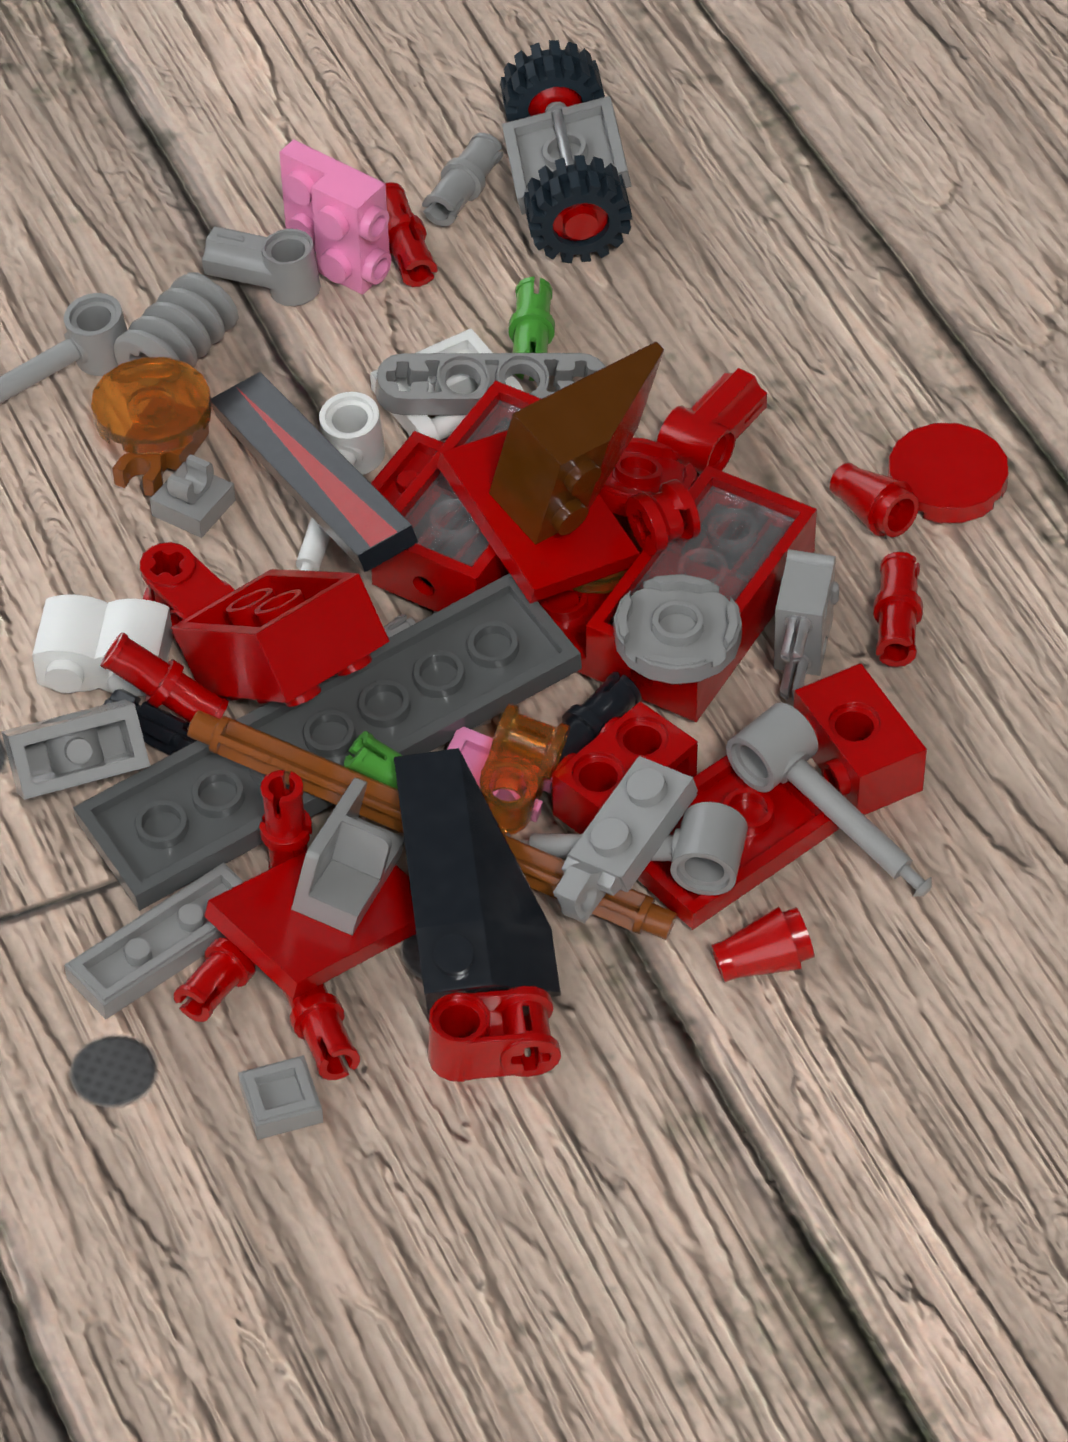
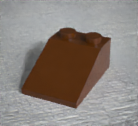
(570, 443)

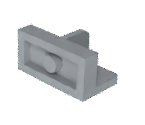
(346, 865)

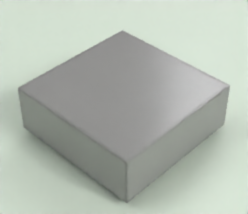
(280, 1097)

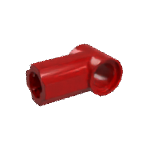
(715, 421)

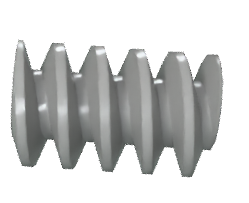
(180, 322)

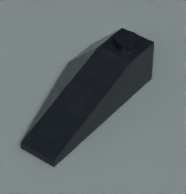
(468, 894)

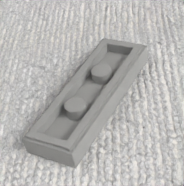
(150, 946)

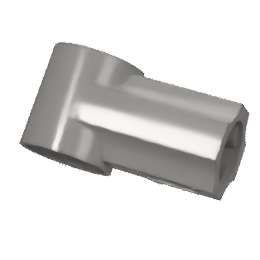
(280, 262)

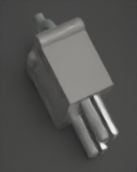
(804, 616)

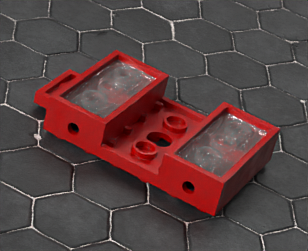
(738, 549)

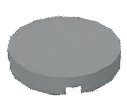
(677, 629)

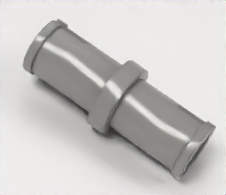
(462, 179)

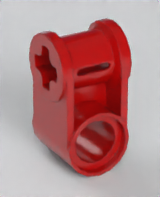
(179, 581)
(492, 1034)

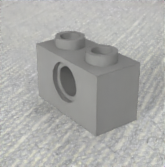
(75, 748)

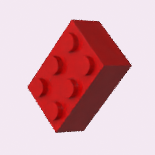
(282, 636)

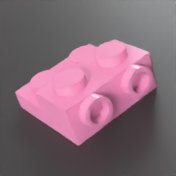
(341, 214)

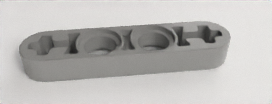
(482, 367)

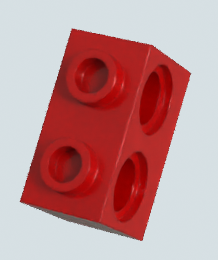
(589, 777)

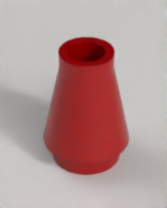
(877, 500)
(765, 946)

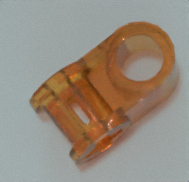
(522, 761)

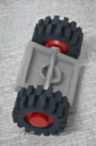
(565, 152)

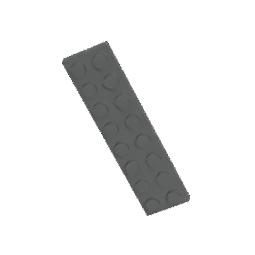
(413, 696)

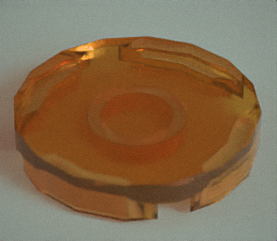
(151, 405)

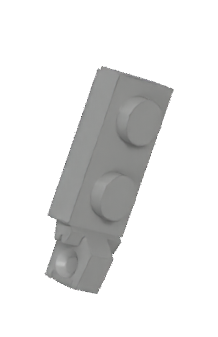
(623, 836)

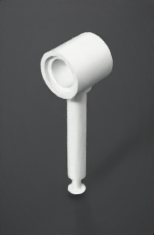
(355, 430)

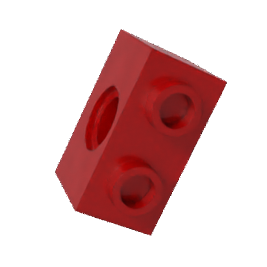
(862, 740)

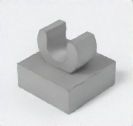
(193, 497)

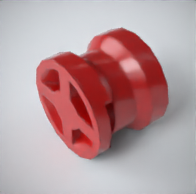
(663, 517)

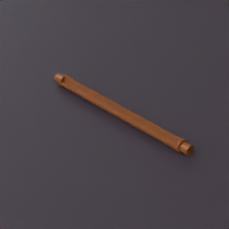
(381, 804)

